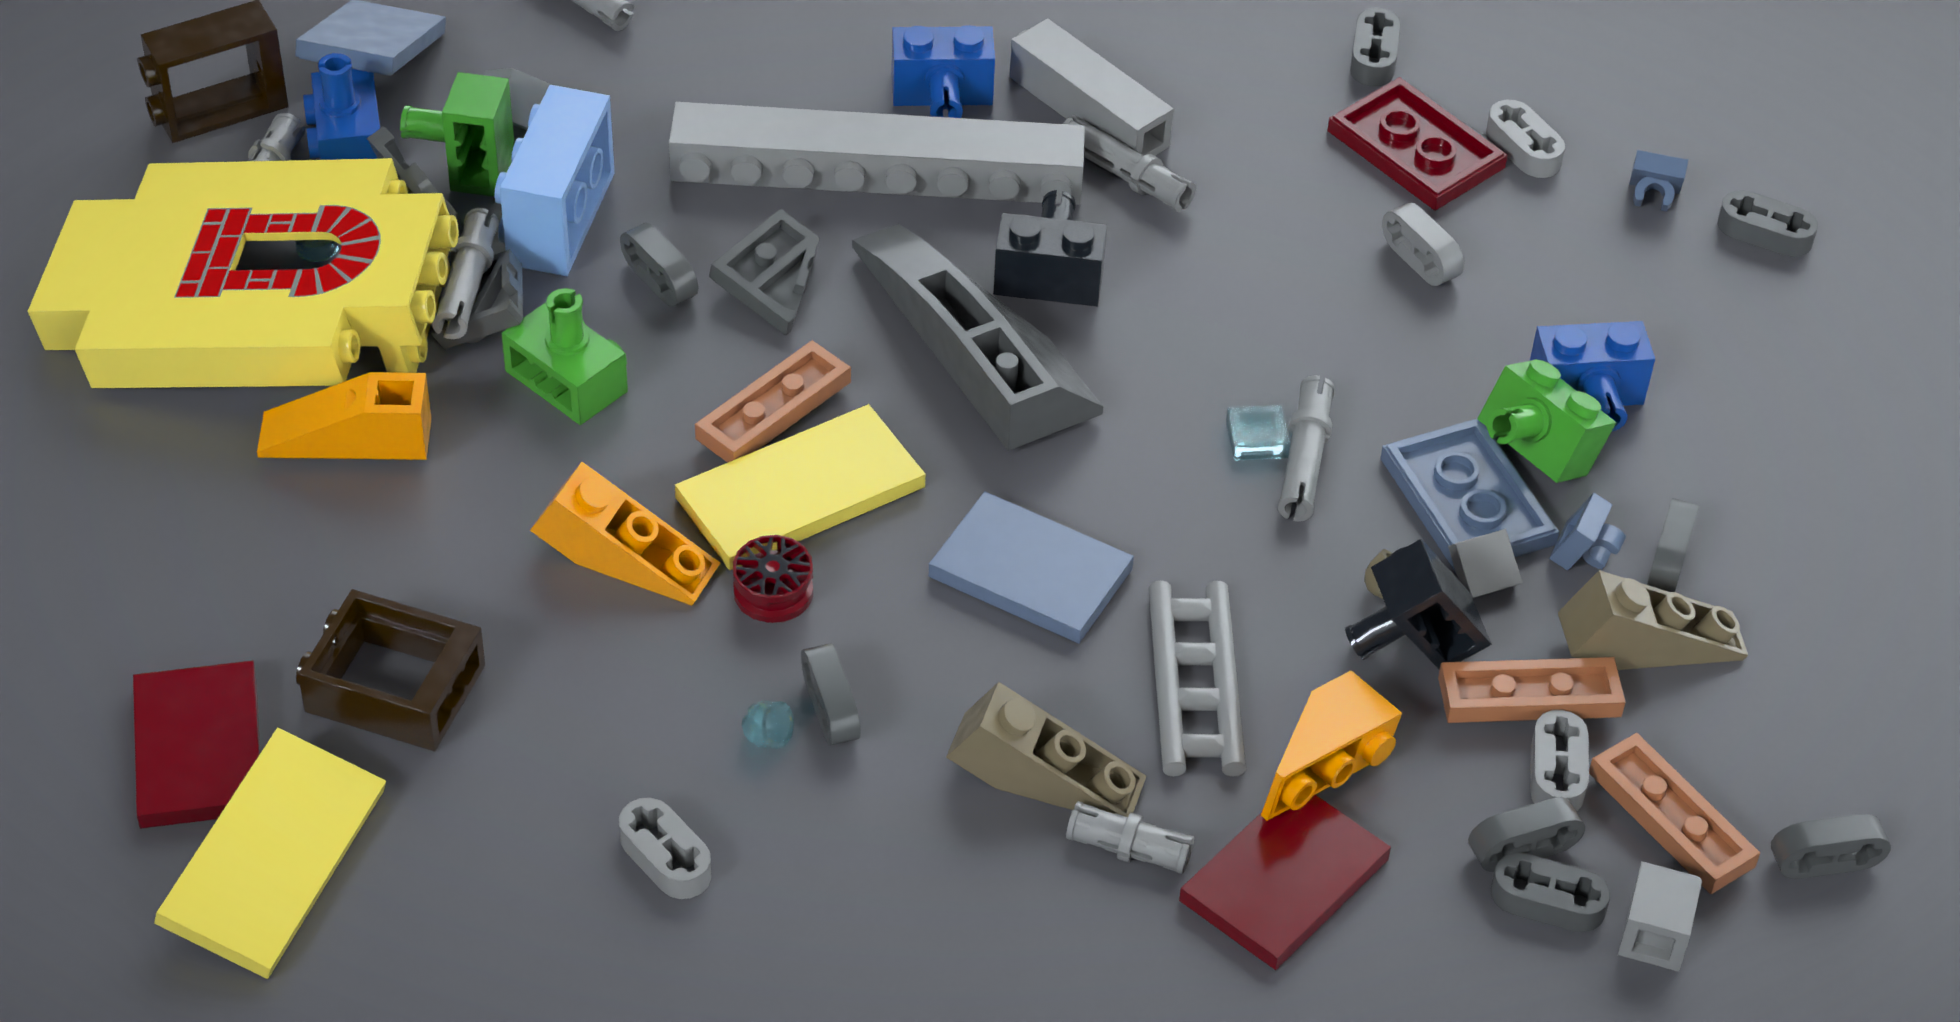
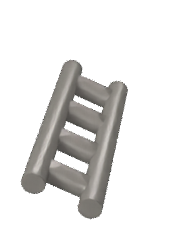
(1173, 699)

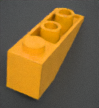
(357, 419)
(621, 538)
(1337, 735)

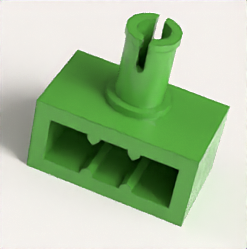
(474, 128)
(565, 358)
(1546, 420)

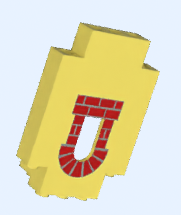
(156, 291)

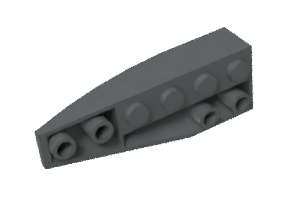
(987, 348)

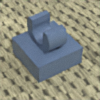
(1658, 173)
(1588, 536)

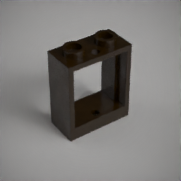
(225, 102)
(416, 632)

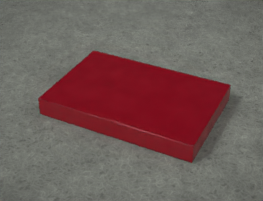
(1417, 143)
(193, 740)
(1284, 878)

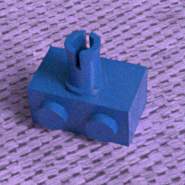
(943, 67)
(342, 109)
(1601, 360)

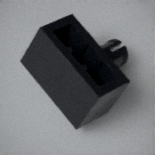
(1050, 255)
(1424, 605)

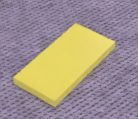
(801, 484)
(270, 853)

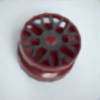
(789, 570)

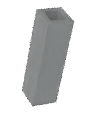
(1086, 85)

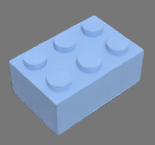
(556, 179)

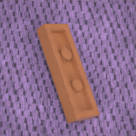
(773, 402)
(1529, 688)
(1674, 813)

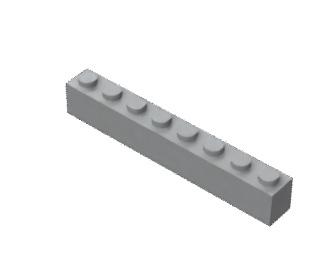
(875, 152)

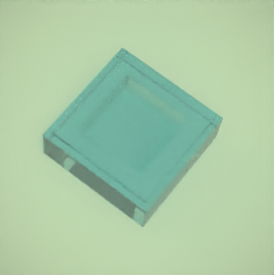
(1258, 432)

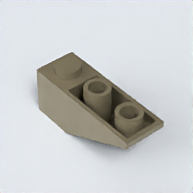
(1647, 626)
(1040, 757)

